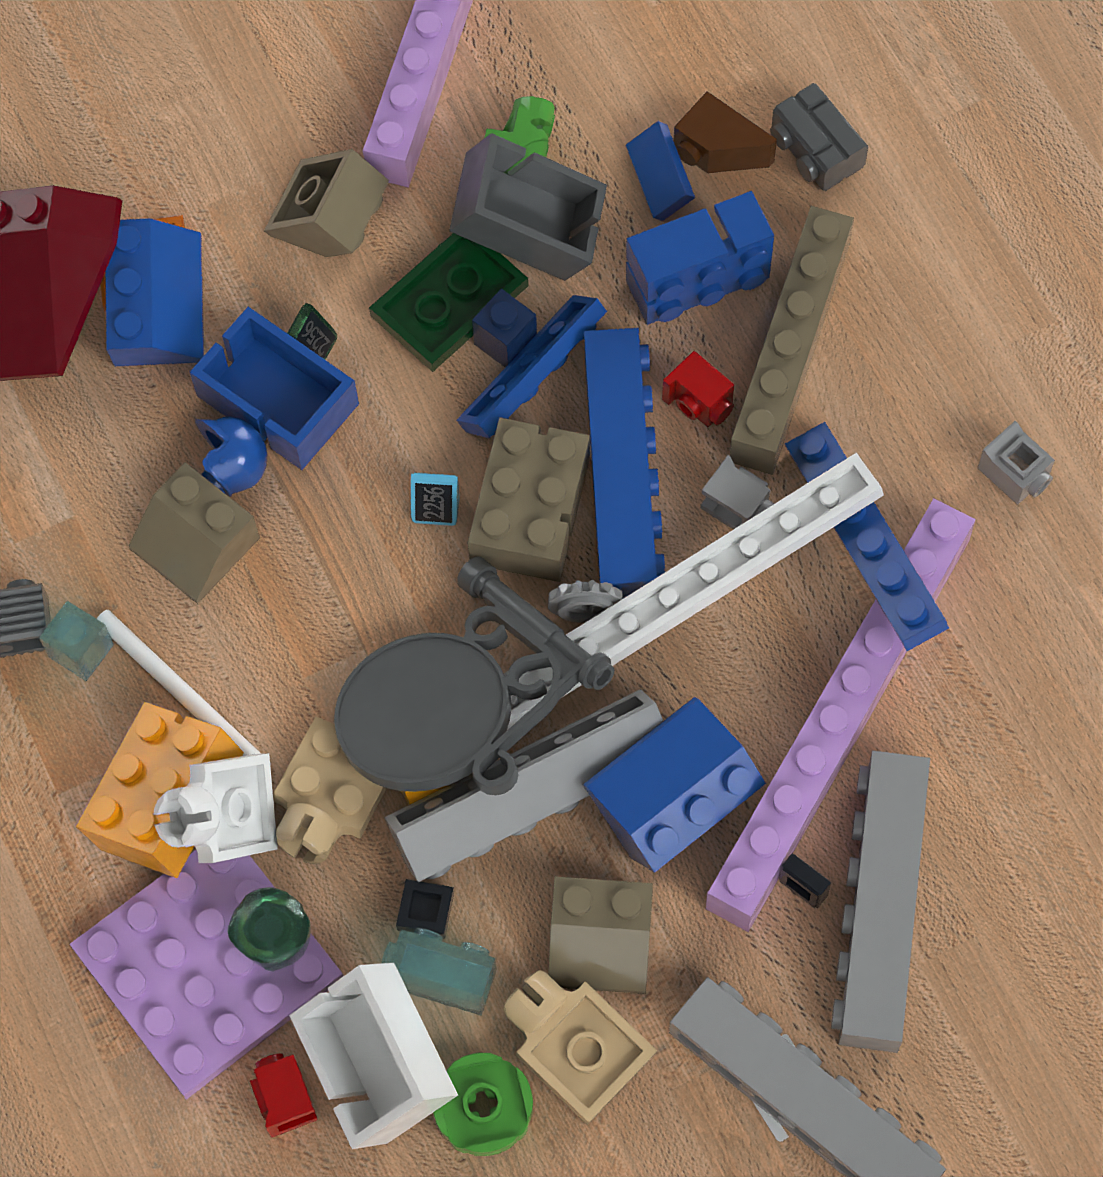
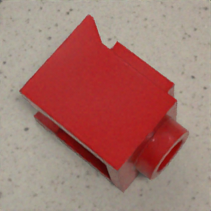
(282, 1094)

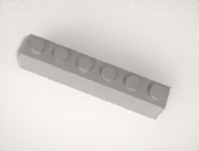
(551, 771)
(884, 902)
(795, 1090)

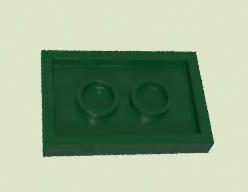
(441, 295)

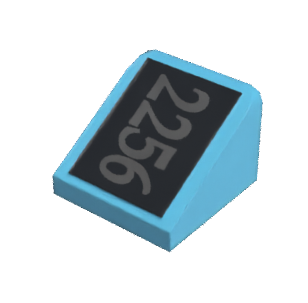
(434, 499)

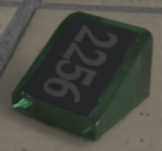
(313, 331)

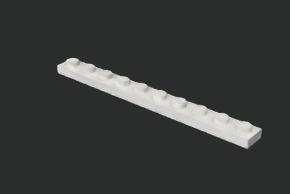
(718, 568)

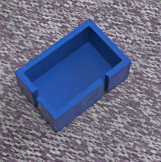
(690, 263)
(275, 387)

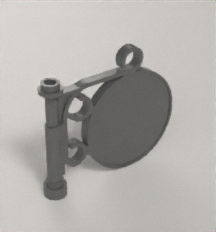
(440, 703)

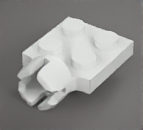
(222, 809)

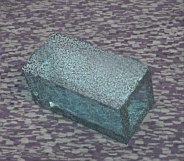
(443, 971)

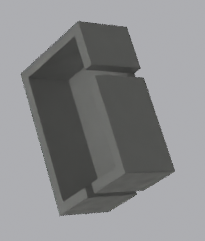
(529, 208)

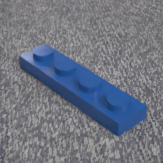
(532, 365)

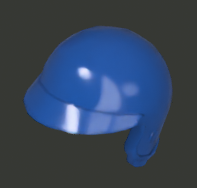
(236, 456)

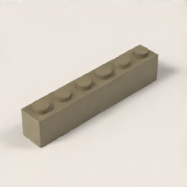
(791, 340)

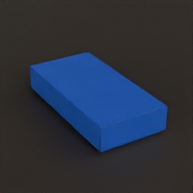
(660, 171)

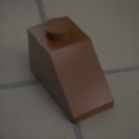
(722, 139)

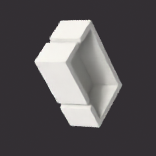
(373, 1048)

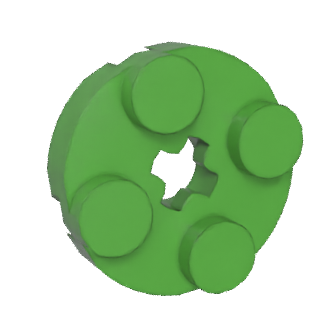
(506, 1122)

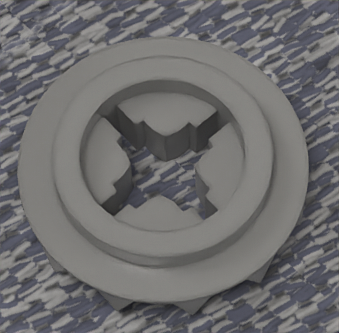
(582, 600)

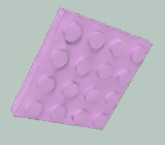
(185, 982)

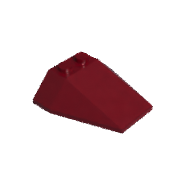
(50, 270)

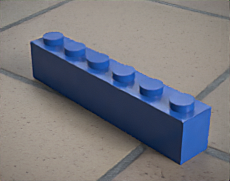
(620, 459)

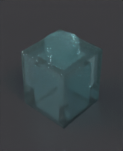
(76, 640)

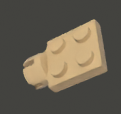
(322, 796)
(576, 1043)

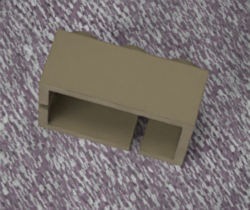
(525, 494)

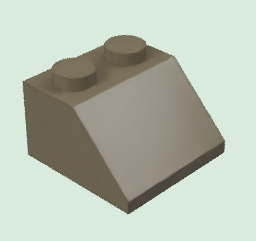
(328, 203)
(193, 533)
(600, 934)

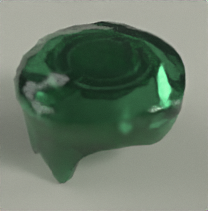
(270, 928)

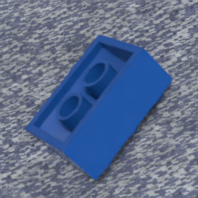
(155, 295)
(674, 785)

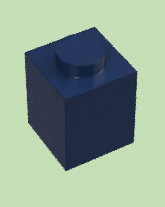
(504, 327)

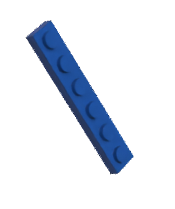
(874, 549)

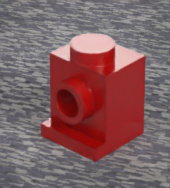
(699, 391)

